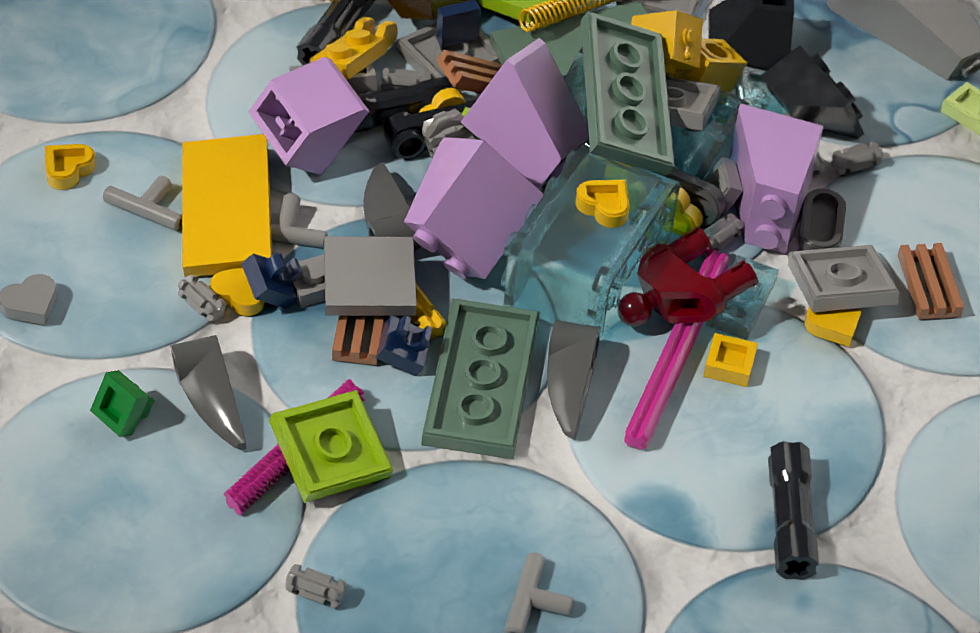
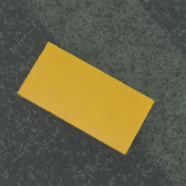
(225, 203)

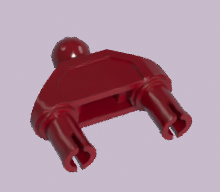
(677, 289)

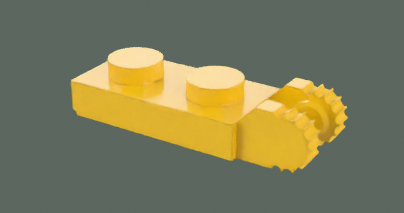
(360, 46)

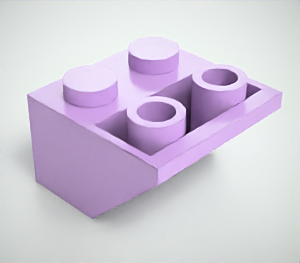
(309, 115)

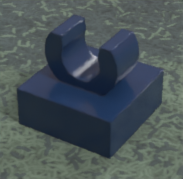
(272, 278)
(404, 344)

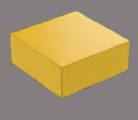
(730, 359)

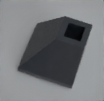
(754, 29)
(810, 94)

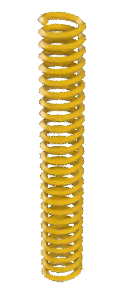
(551, 20)

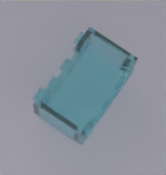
(571, 262)

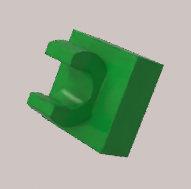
(121, 403)

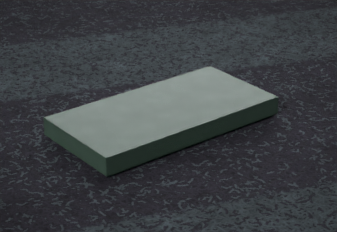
(561, 38)
(626, 93)
(481, 379)

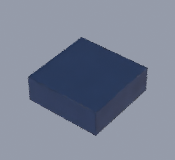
(458, 23)

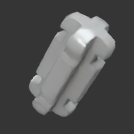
(401, 78)
(856, 158)
(724, 231)
(202, 298)
(316, 585)

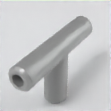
(147, 205)
(287, 232)
(530, 596)

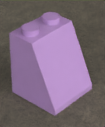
(529, 115)
(775, 170)
(469, 206)

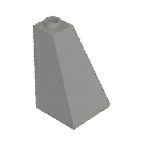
(930, 32)

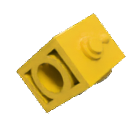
(680, 38)
(718, 65)

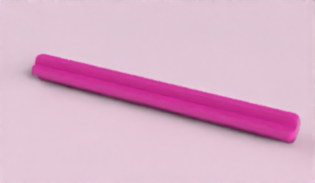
(669, 367)

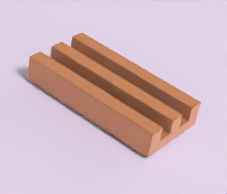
(467, 71)
(924, 257)
(355, 354)

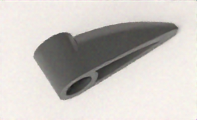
(385, 206)
(570, 371)
(208, 388)

